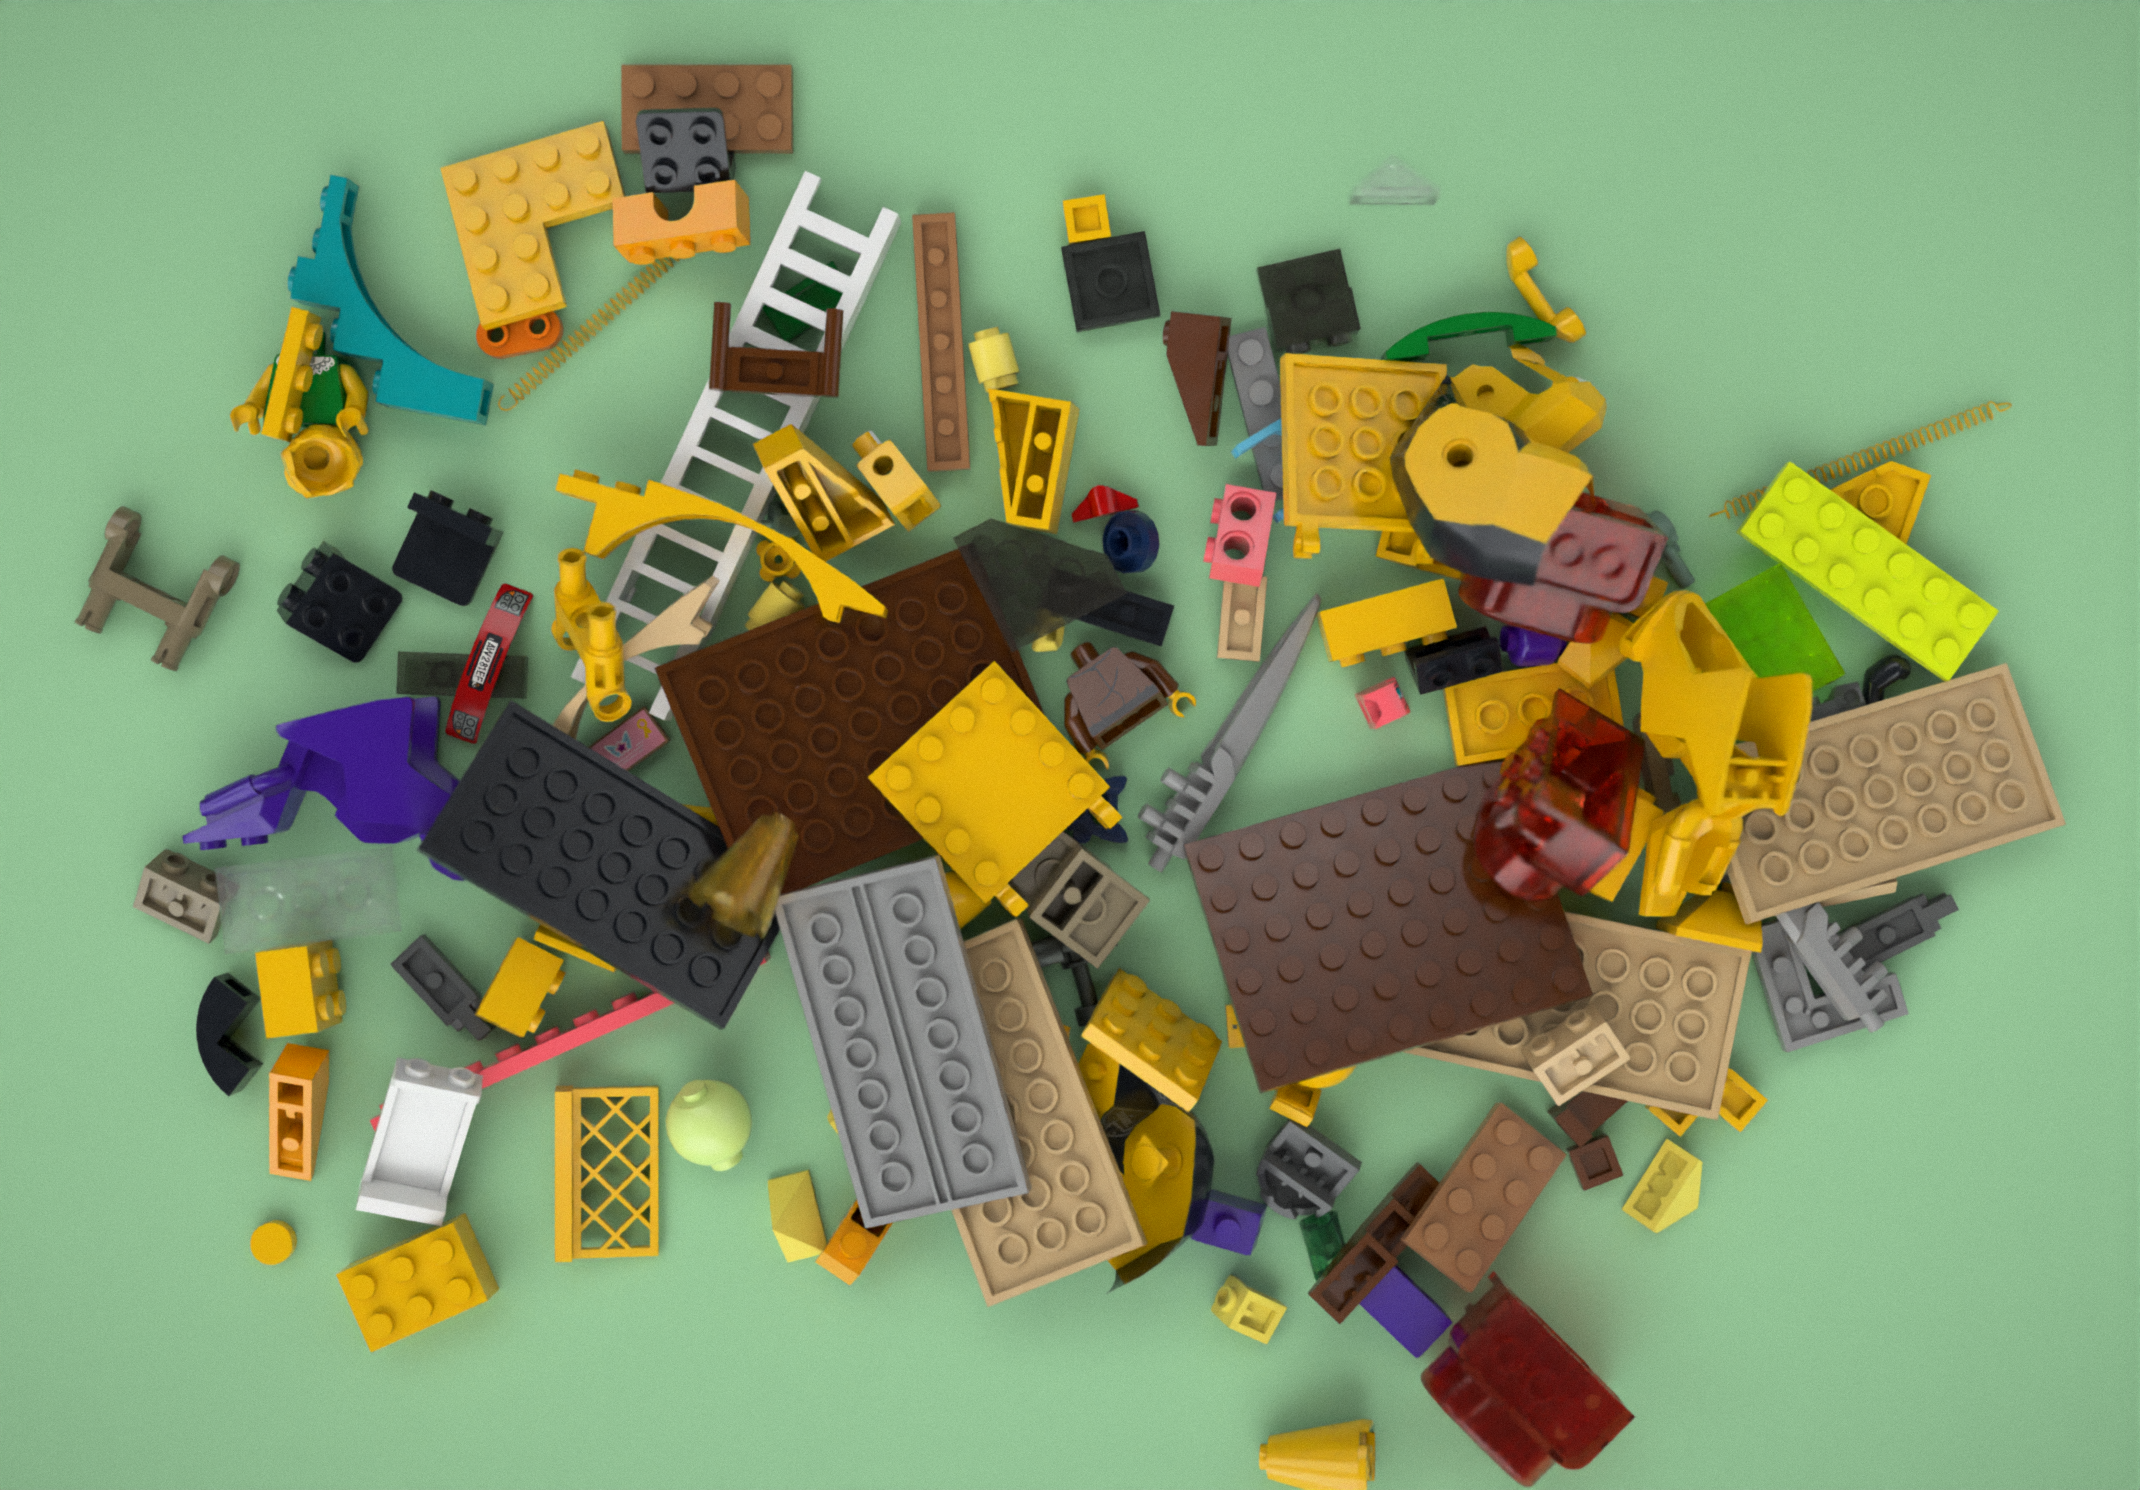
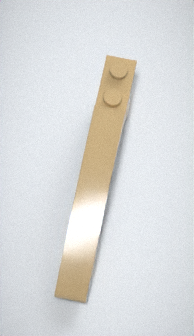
(674, 626)

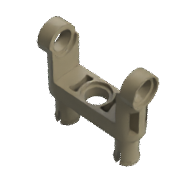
(181, 618)

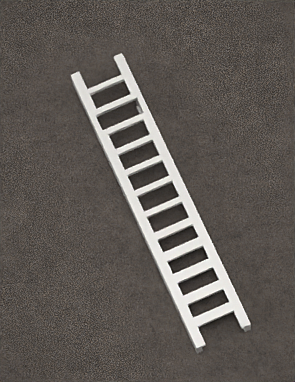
(855, 291)

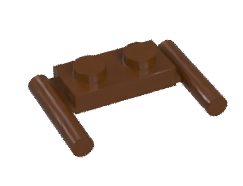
(775, 369)

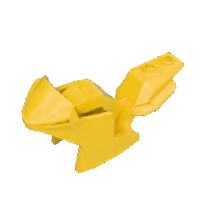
(1697, 721)

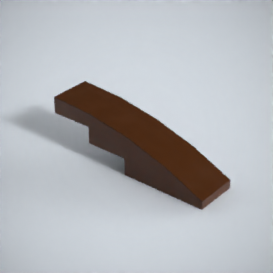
(1373, 1246)

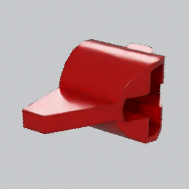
(1103, 502)

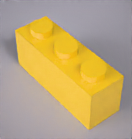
(1386, 622)

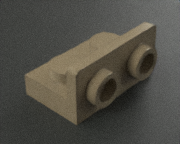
(180, 895)

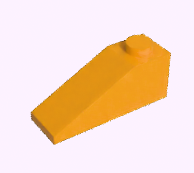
(297, 1110)

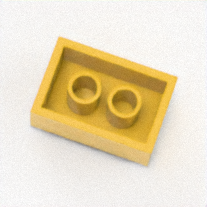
(417, 1282)

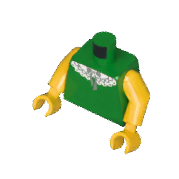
(333, 398)

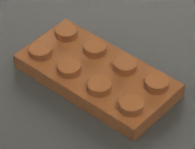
(752, 98)
(1483, 1197)

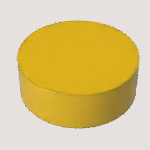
(273, 1242)

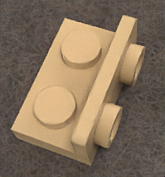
(1575, 1054)

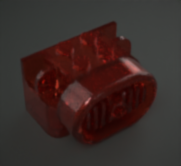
(1589, 569)
(1561, 804)
(1522, 1389)

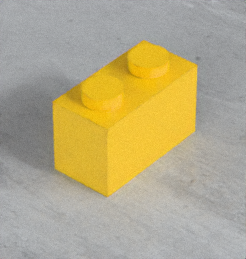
(520, 988)

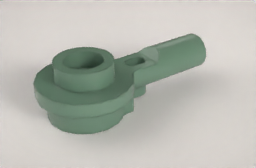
(1670, 553)

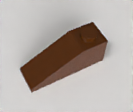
(1198, 362)

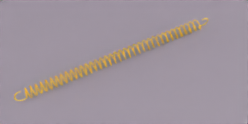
(582, 327)
(1883, 451)

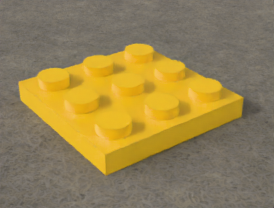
(1153, 1039)

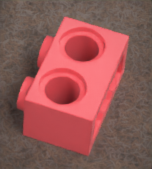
(1247, 536)

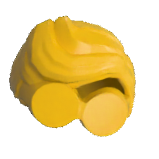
(321, 461)

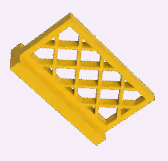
(568, 1172)

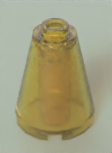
(749, 876)

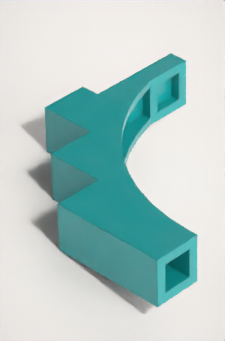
(362, 332)

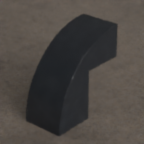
(219, 1016)

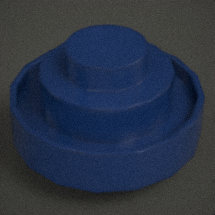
(1131, 541)

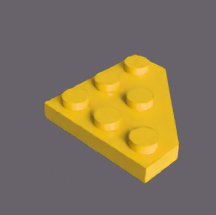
(1887, 496)

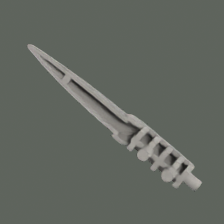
(1227, 752)
(1833, 965)

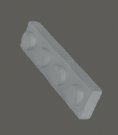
(1260, 401)

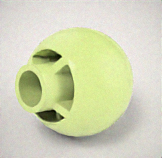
(709, 1123)

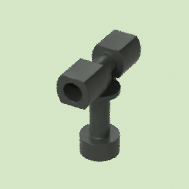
(1052, 951)

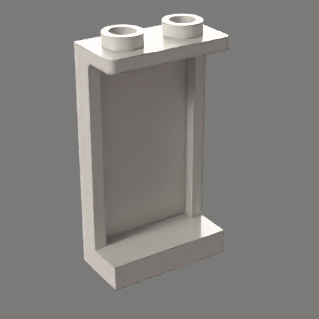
(418, 1141)

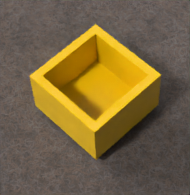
(300, 988)

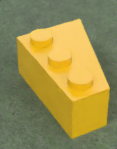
(1034, 456)
(820, 494)

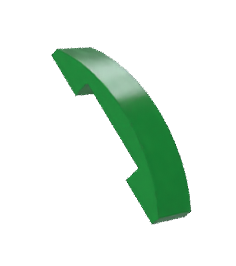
(1517, 327)

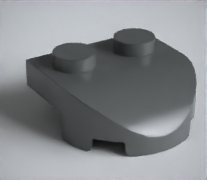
(1303, 1171)

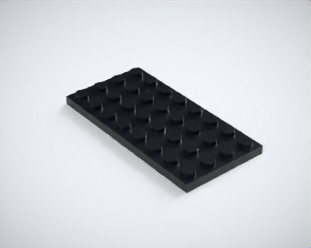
(596, 862)

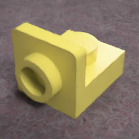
(1247, 1310)

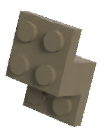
(1078, 898)

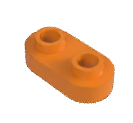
(519, 337)

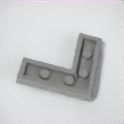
(1796, 1012)

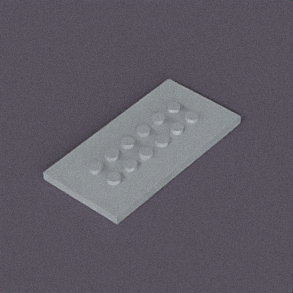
(902, 1042)

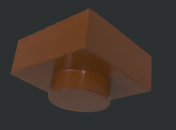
(1594, 1162)

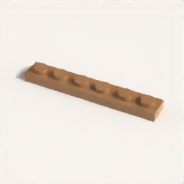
(941, 342)

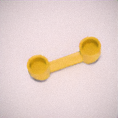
(1519, 261)

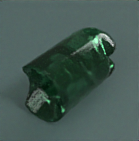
(1322, 1240)

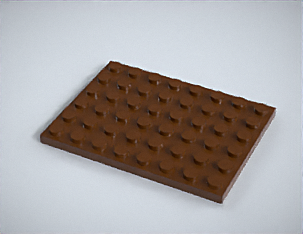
(816, 705)
(1375, 929)

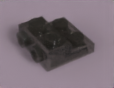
(1308, 302)

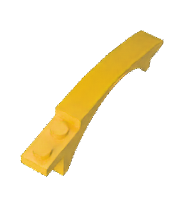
(625, 513)

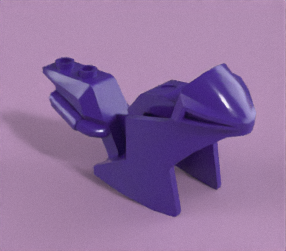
(364, 759)

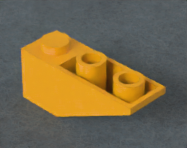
(851, 1246)

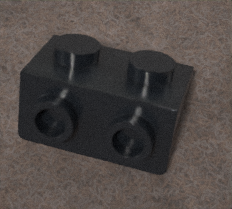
(1454, 660)

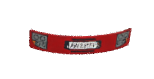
(486, 662)

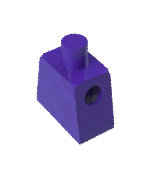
(1231, 1223)

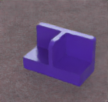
(1406, 1311)

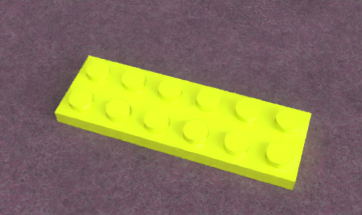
(1867, 571)

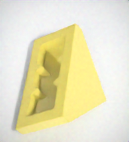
(1666, 1189)
(796, 1216)

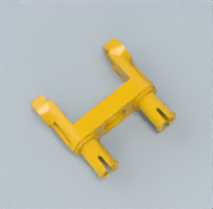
(596, 641)

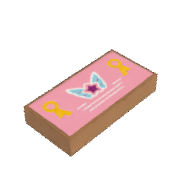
(632, 740)

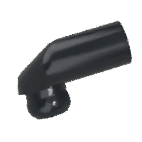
(1882, 675)

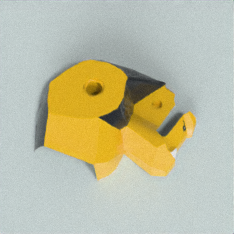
(1493, 468)
(1160, 1157)

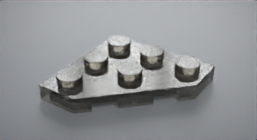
(1035, 580)

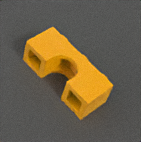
(715, 223)

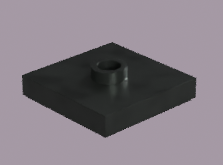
(1110, 281)

